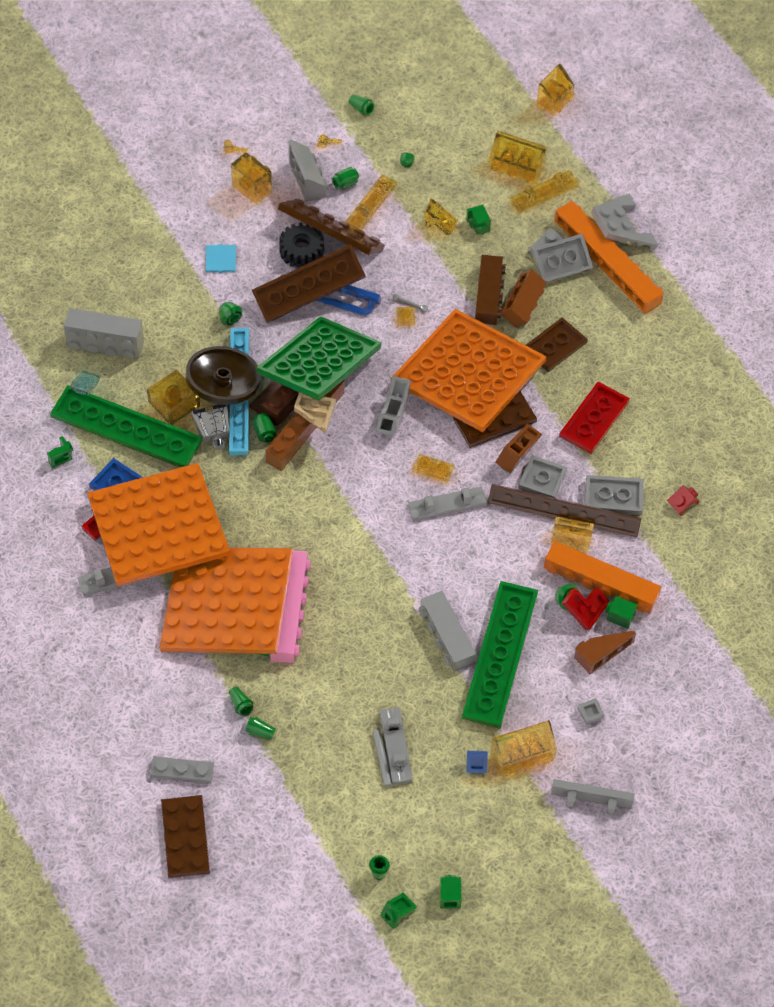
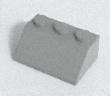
(306, 171)

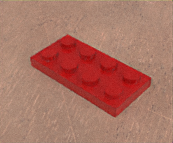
(594, 417)

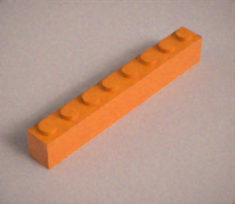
(610, 257)

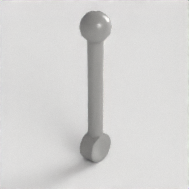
(396, 297)

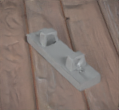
(447, 503)
(97, 581)
(396, 746)
(592, 794)

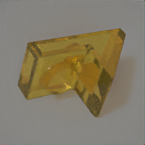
(437, 215)

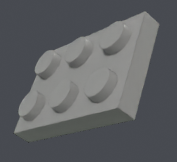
(562, 258)
(615, 494)

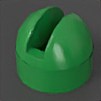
(407, 159)

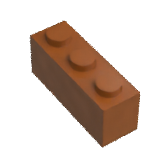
(523, 298)

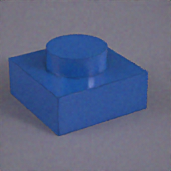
(477, 761)

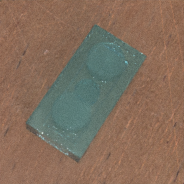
(84, 382)

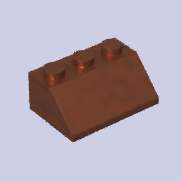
(275, 401)

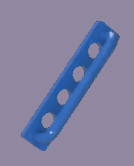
(373, 299)

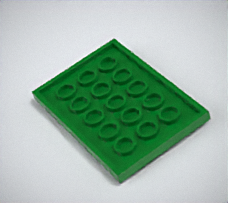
(319, 358)

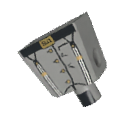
(212, 424)

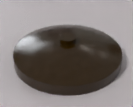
(222, 375)

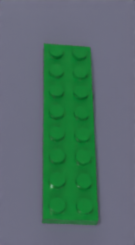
(126, 427)
(500, 654)

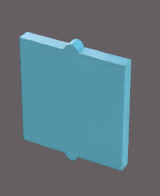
(220, 258)

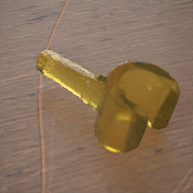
(323, 140)
(229, 148)

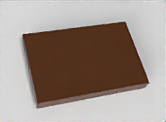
(557, 343)

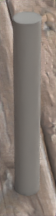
(382, 758)

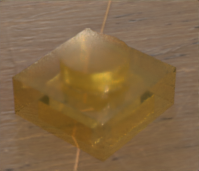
(405, 316)

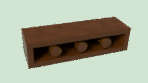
(489, 289)

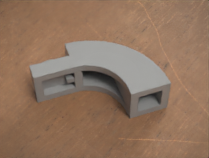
(395, 406)

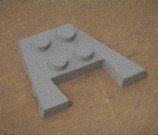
(616, 224)

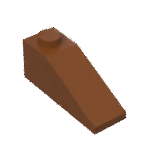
(518, 448)
(601, 649)

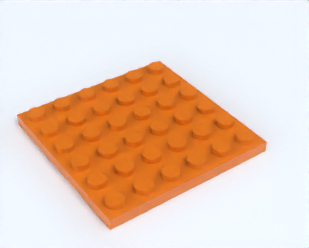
(470, 369)
(158, 524)
(229, 603)

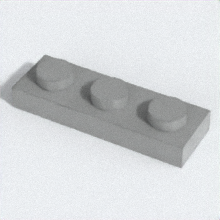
(182, 770)

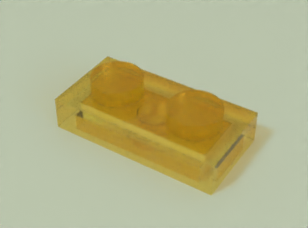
(433, 468)

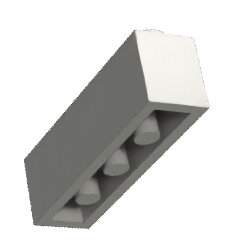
(447, 630)

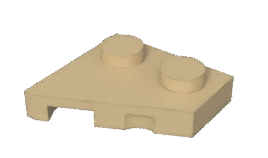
(315, 411)

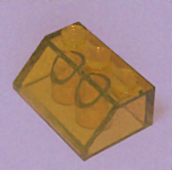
(517, 157)
(523, 748)

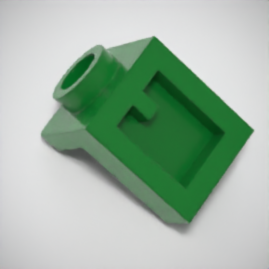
(60, 454)
(397, 909)

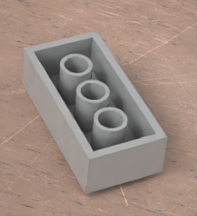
(104, 333)

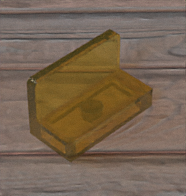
(573, 533)

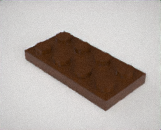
(511, 418)
(185, 836)

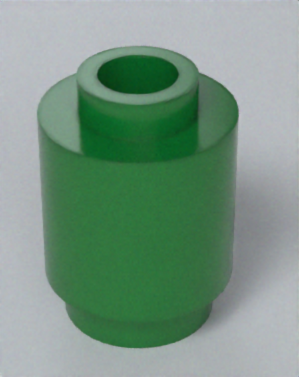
(345, 178)
(264, 428)

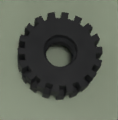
(297, 255)

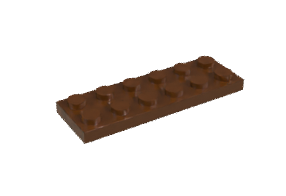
(327, 224)
(308, 283)

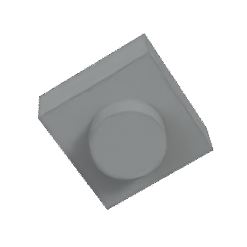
(590, 711)

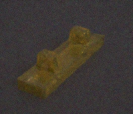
(544, 191)
(371, 202)

